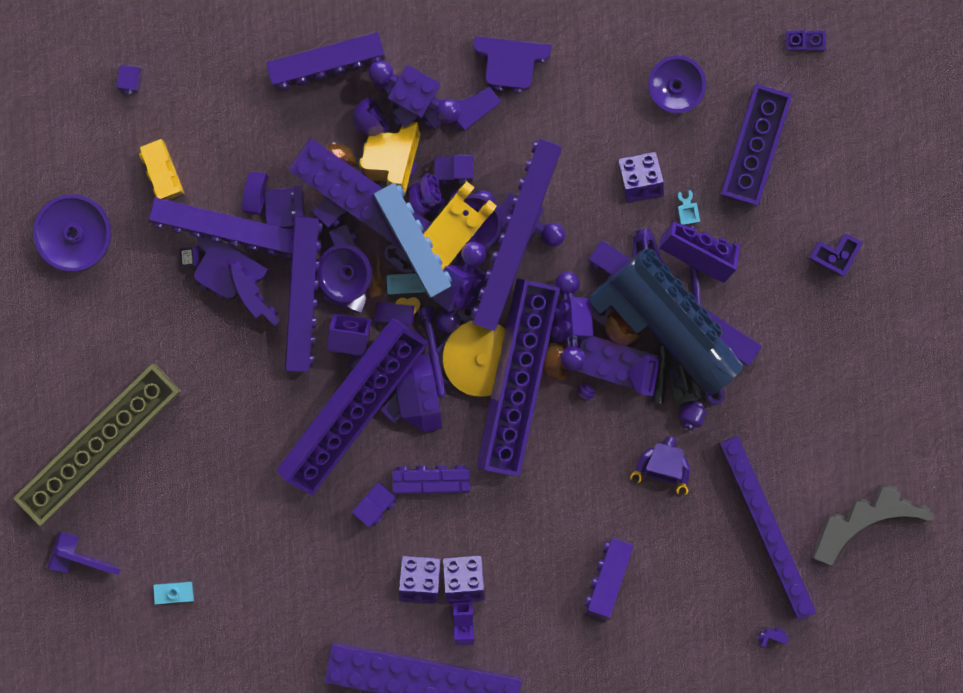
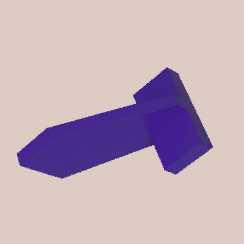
(64, 552)

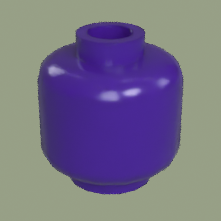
(692, 415)

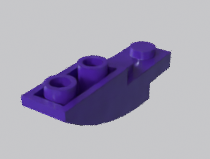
(248, 292)

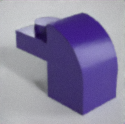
(463, 623)

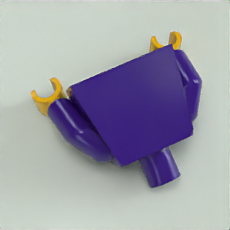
(664, 464)

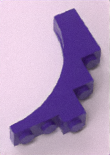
(471, 108)

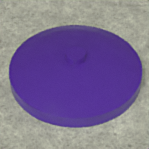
(72, 233)

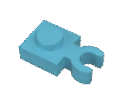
(688, 212)

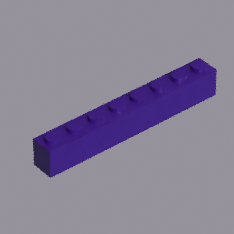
(221, 227)
(301, 293)

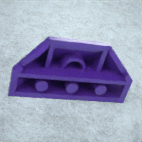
(419, 396)

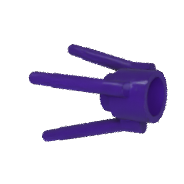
(644, 237)

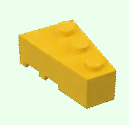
(161, 170)

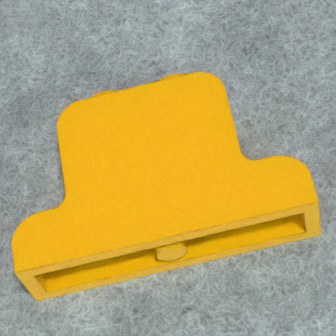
(391, 156)

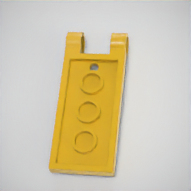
(453, 229)

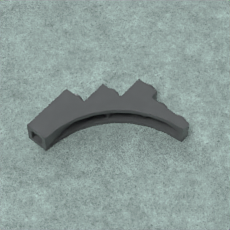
(886, 505)

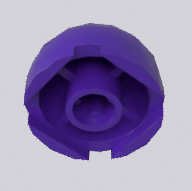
(369, 119)

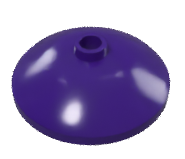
(681, 71)
(490, 228)
(334, 274)

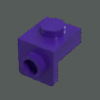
(776, 634)

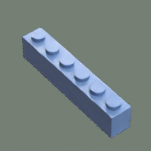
(412, 240)

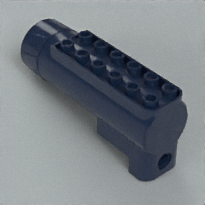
(653, 298)

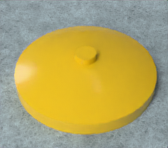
(473, 358)

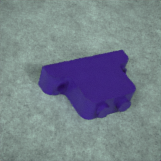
(510, 62)
(214, 271)

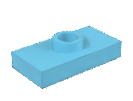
(404, 284)
(173, 592)

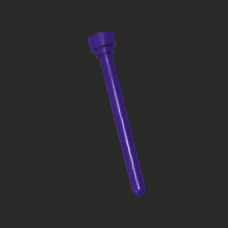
(426, 315)

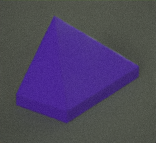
(644, 375)

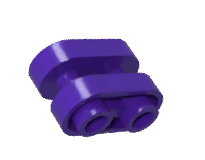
(425, 194)

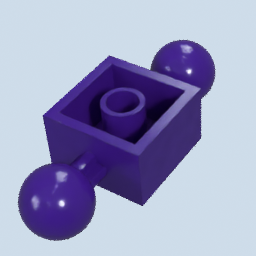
(414, 92)
(551, 233)
(464, 288)
(571, 321)

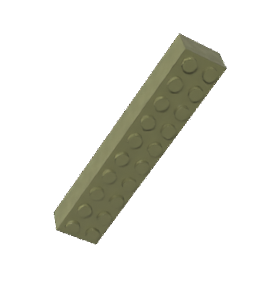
(97, 444)

